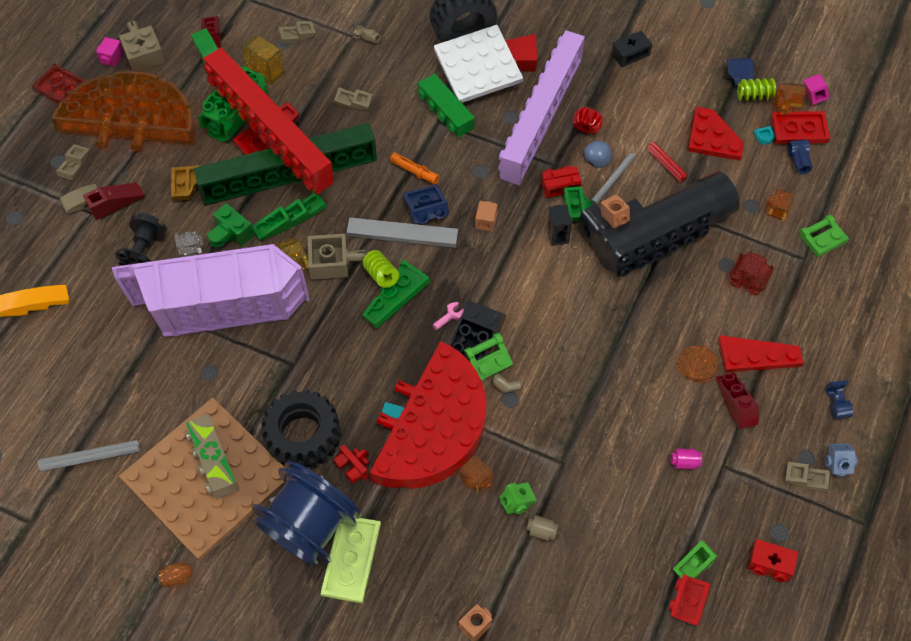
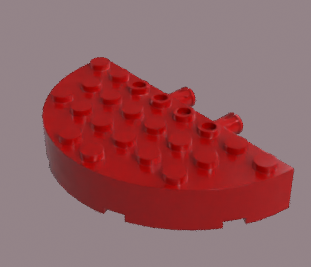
(437, 426)

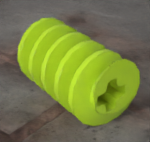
(756, 88)
(380, 269)

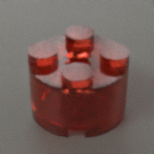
(751, 272)

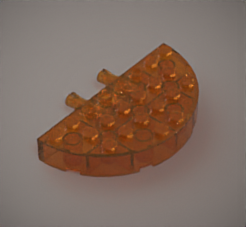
(129, 107)

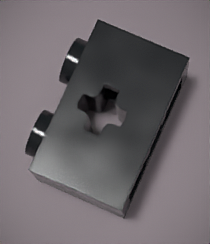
(631, 48)
(559, 225)

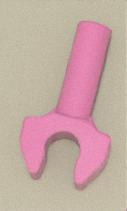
(449, 316)

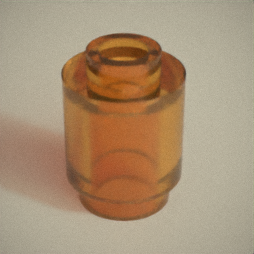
(175, 574)

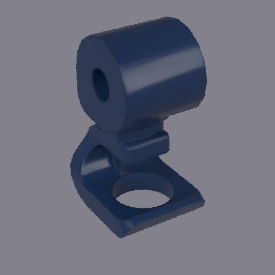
(840, 407)

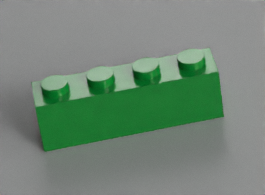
(446, 105)

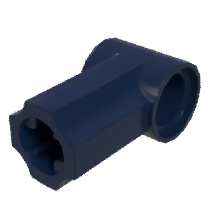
(799, 151)

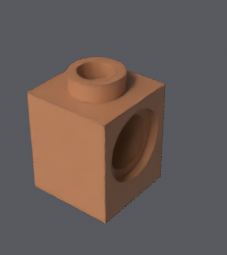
(615, 211)
(486, 216)
(475, 632)

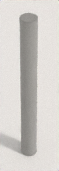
(613, 178)

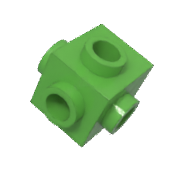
(517, 498)

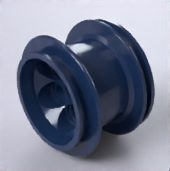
(305, 513)

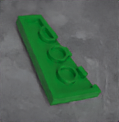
(394, 297)

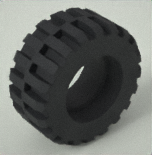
(445, 12)
(298, 406)

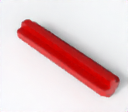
(667, 161)

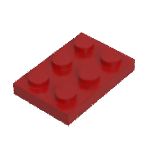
(800, 126)

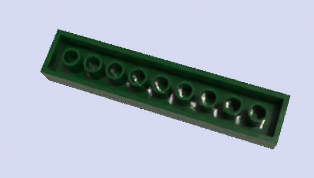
(266, 170)

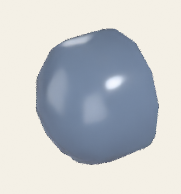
(598, 153)

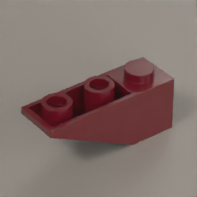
(111, 198)
(739, 401)

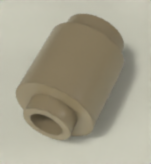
(542, 528)

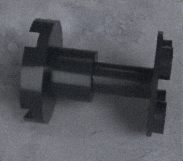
(146, 230)

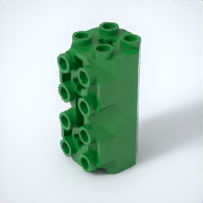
(220, 117)

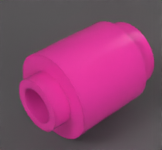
(686, 458)

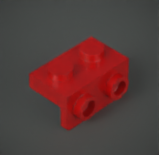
(689, 600)

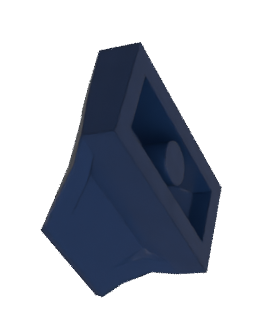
(740, 69)

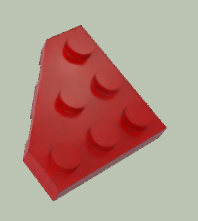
(713, 136)

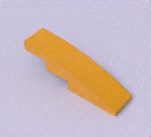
(38, 298)

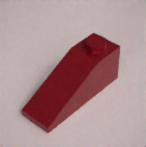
(213, 28)

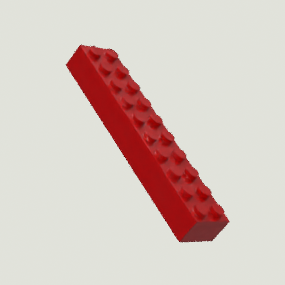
(269, 121)

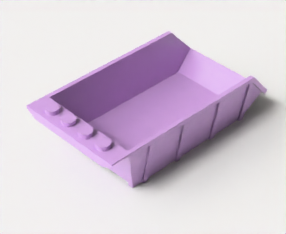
(216, 289)

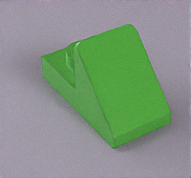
(696, 561)

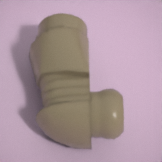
(366, 34)

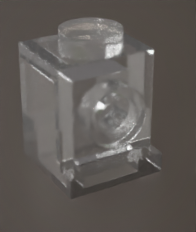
(188, 243)

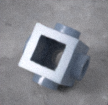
(841, 459)

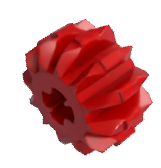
(587, 120)

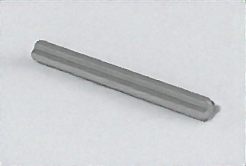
(88, 455)

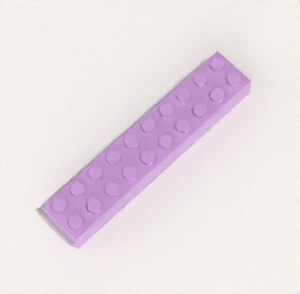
(541, 108)

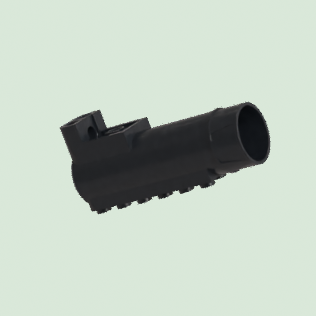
(661, 225)

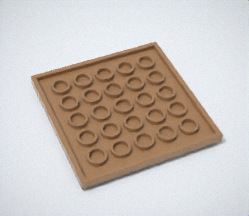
(176, 492)

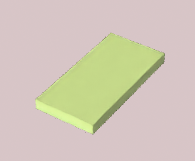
(351, 561)

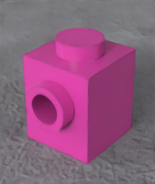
(110, 52)
(816, 89)

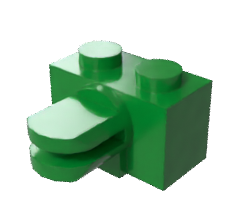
(230, 227)

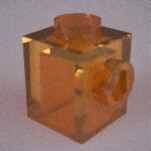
(780, 204)
(476, 474)

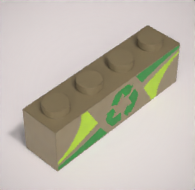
(212, 457)

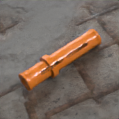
(420, 171)

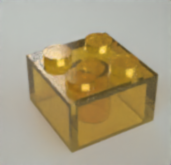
(263, 58)

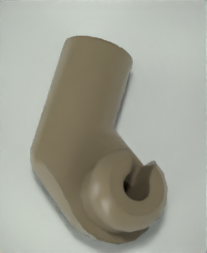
(504, 385)

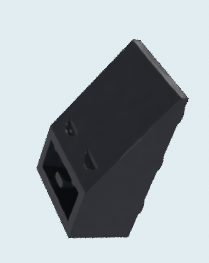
(476, 326)

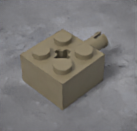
(141, 47)
(330, 257)

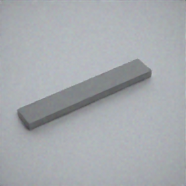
(402, 232)

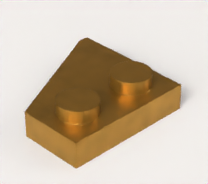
(183, 183)

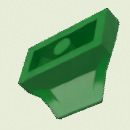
(576, 202)

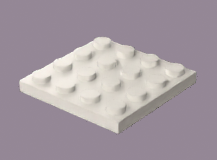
(478, 63)

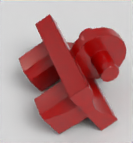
(357, 469)

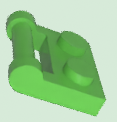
(825, 241)
(491, 362)

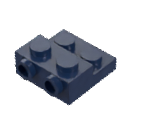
(426, 204)

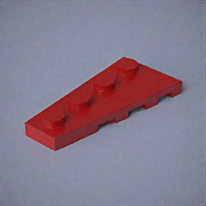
(251, 142)
(751, 355)

